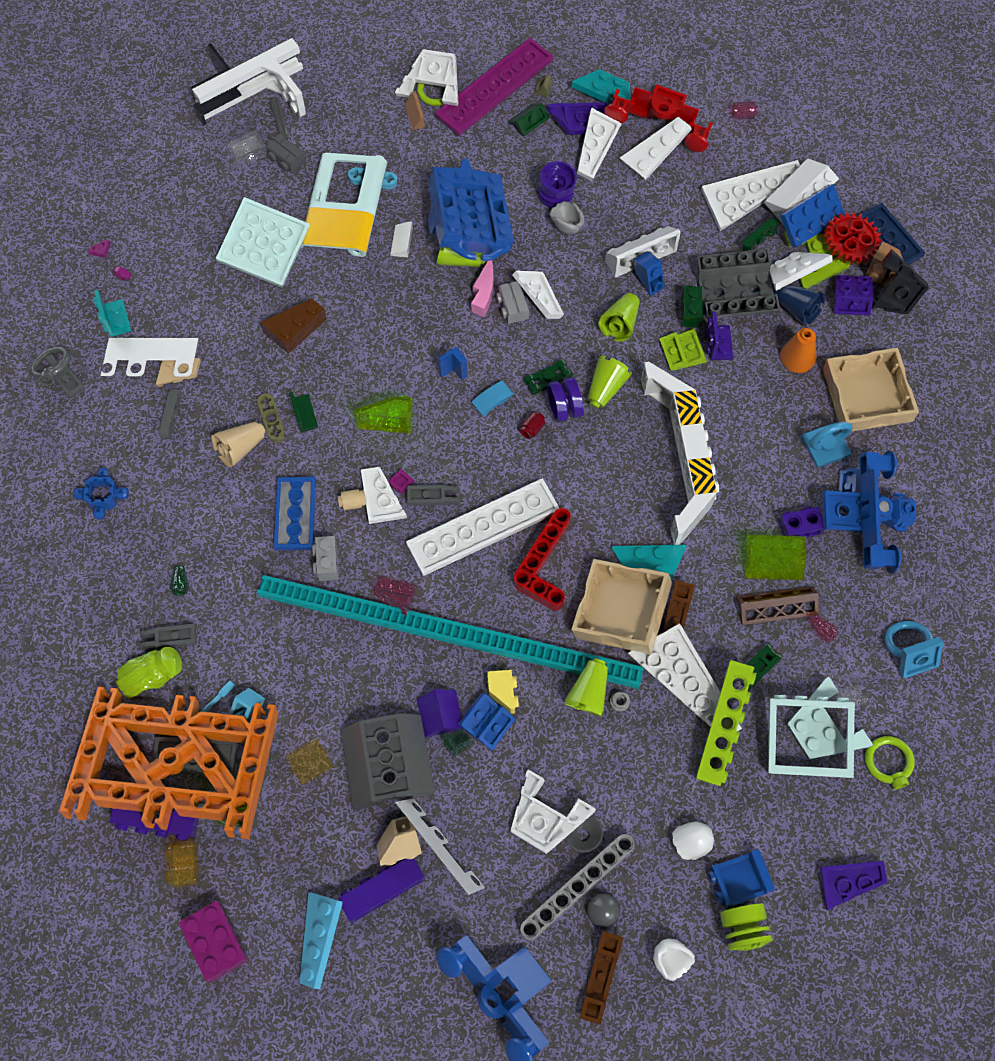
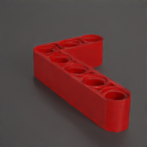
(540, 559)

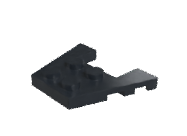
(903, 289)

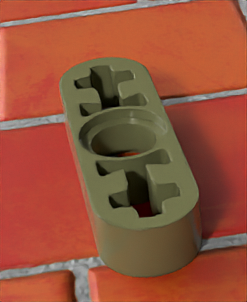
(272, 411)

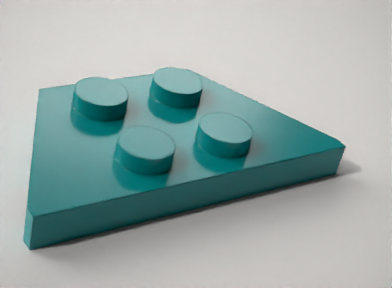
(602, 86)
(652, 557)

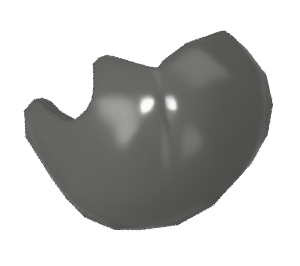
(603, 910)

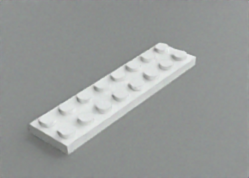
(482, 527)

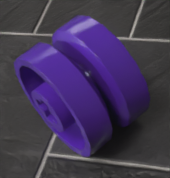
(565, 399)

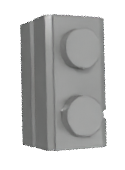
(513, 302)

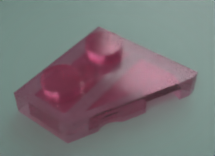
(395, 593)

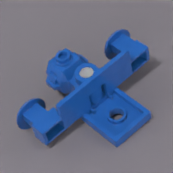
(868, 510)

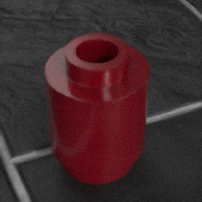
(532, 425)

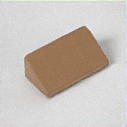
(414, 111)

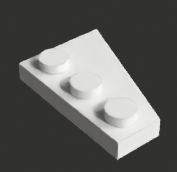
(540, 292)
(379, 497)

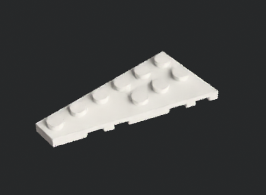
(742, 194)
(683, 674)

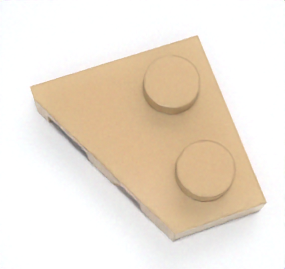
(167, 368)

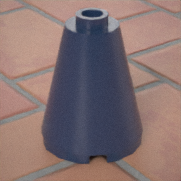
(801, 302)

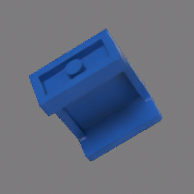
(741, 879)

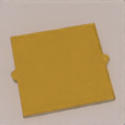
(309, 761)

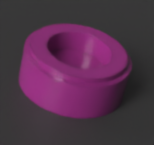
(121, 273)

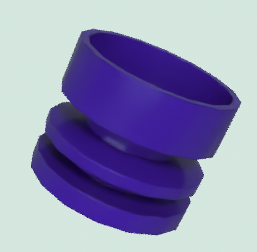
(556, 183)

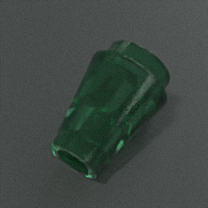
(179, 582)

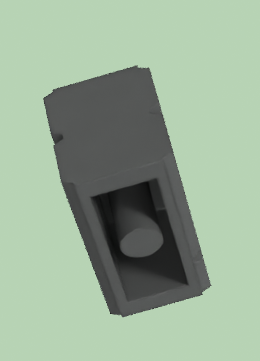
(285, 154)

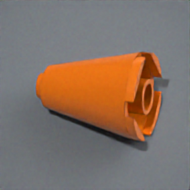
(800, 351)

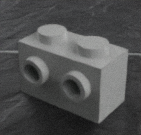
(326, 558)

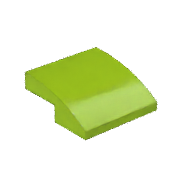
(682, 350)

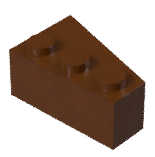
(294, 325)

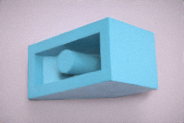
(244, 704)

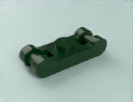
(760, 234)
(546, 376)
(763, 665)

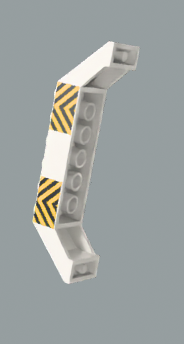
(691, 446)

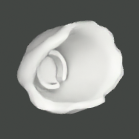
(693, 840)
(672, 958)

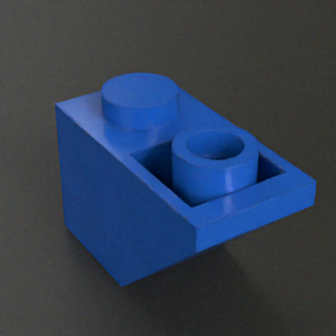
(649, 272)

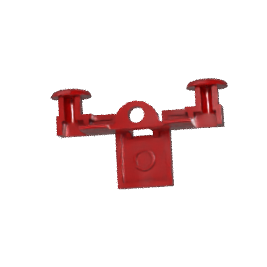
(665, 105)

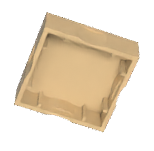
(870, 389)
(622, 606)

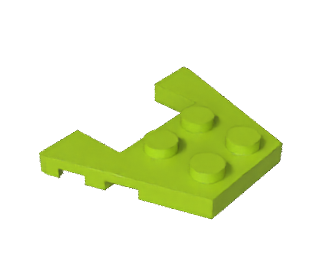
(817, 245)

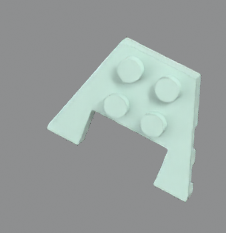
(817, 731)

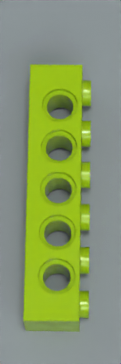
(747, 676)

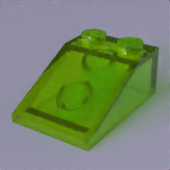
(388, 415)

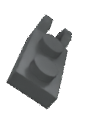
(431, 495)
(169, 636)

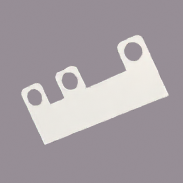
(143, 349)
(437, 846)

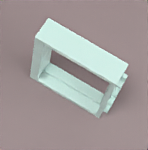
(811, 771)

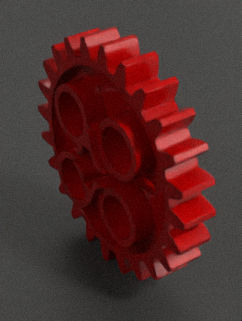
(852, 238)

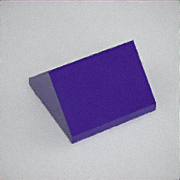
(439, 712)

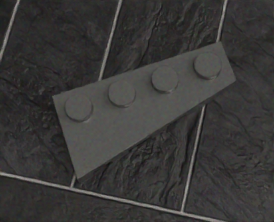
(226, 750)

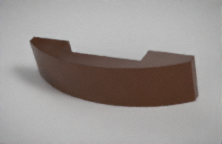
(679, 605)
(601, 977)

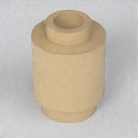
(352, 499)

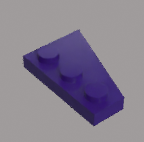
(847, 881)

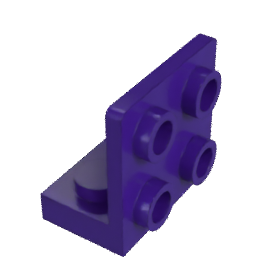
(853, 295)
(719, 340)

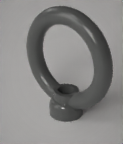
(47, 375)

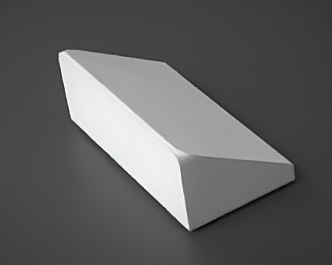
(402, 239)

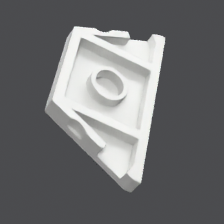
(796, 266)

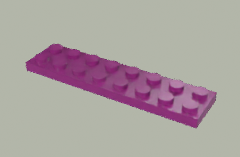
(494, 86)

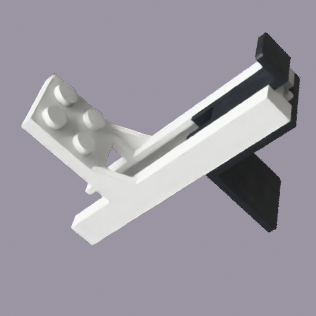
(224, 90)

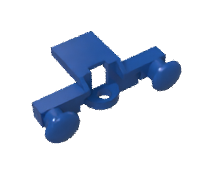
(523, 975)

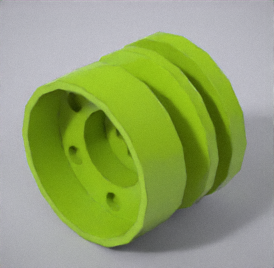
(746, 927)

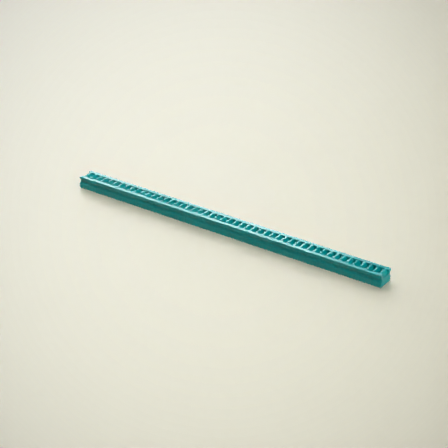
(444, 630)

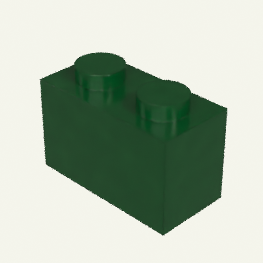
(692, 306)

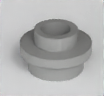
(620, 695)

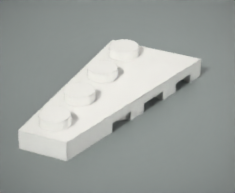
(597, 141)
(653, 151)

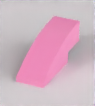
(483, 290)

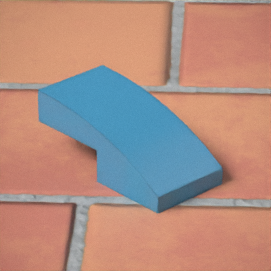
(493, 396)

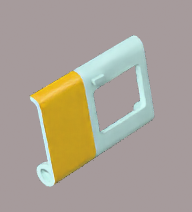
(343, 223)

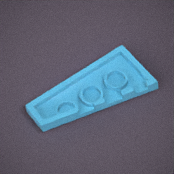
(318, 937)

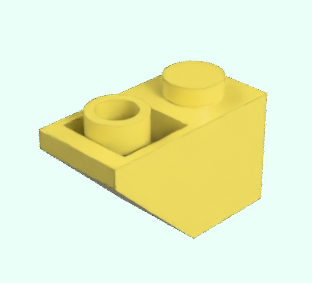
(501, 689)

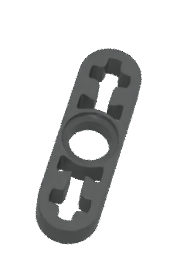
(171, 409)

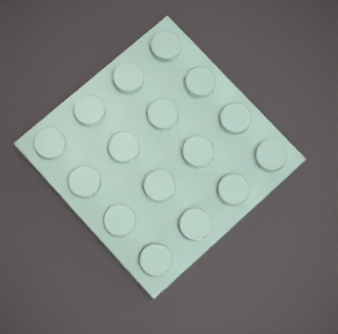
(263, 242)

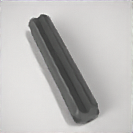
(279, 117)

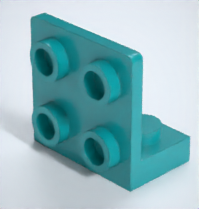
(112, 315)

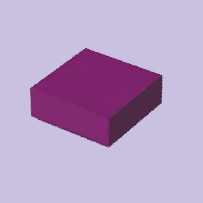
(400, 481)

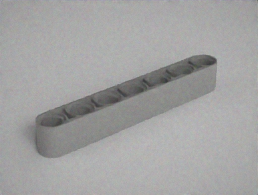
(581, 877)

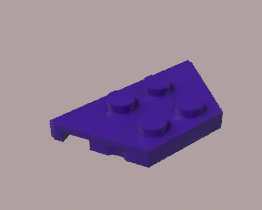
(574, 116)

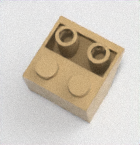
(398, 842)

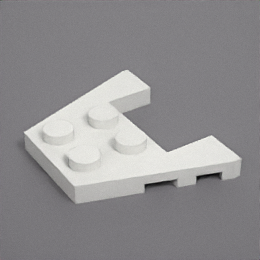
(433, 69)
(541, 824)

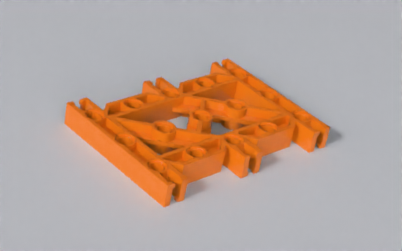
(194, 733)

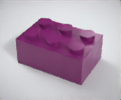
(213, 941)

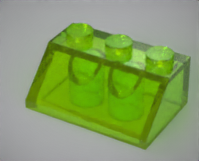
(774, 557)

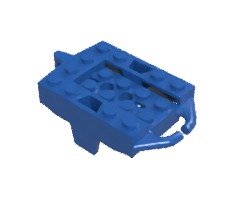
(469, 212)

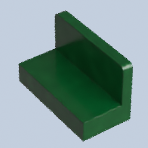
(529, 118)
(304, 412)

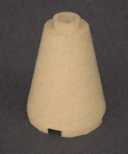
(237, 442)

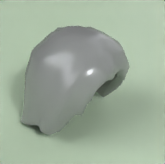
(567, 217)

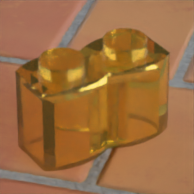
(182, 864)

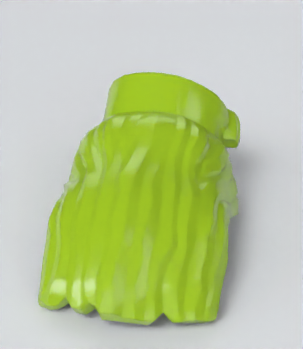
(148, 671)

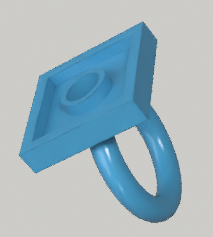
(828, 443)
(916, 657)

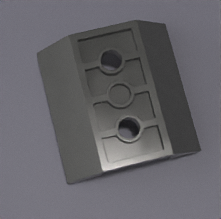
(734, 276)
(401, 754)

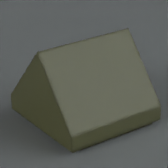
(543, 86)

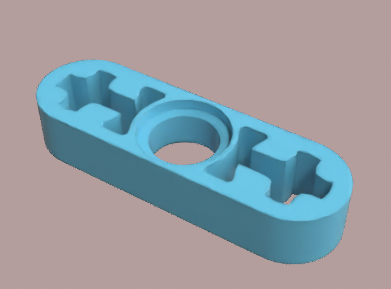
(360, 171)

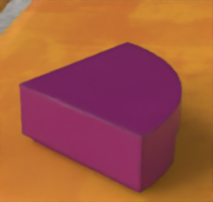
(100, 249)

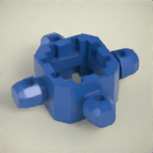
(98, 506)

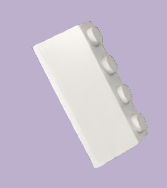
(801, 184)
(659, 243)

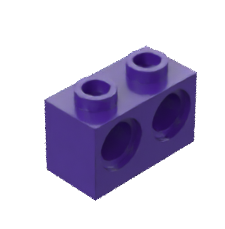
(803, 527)

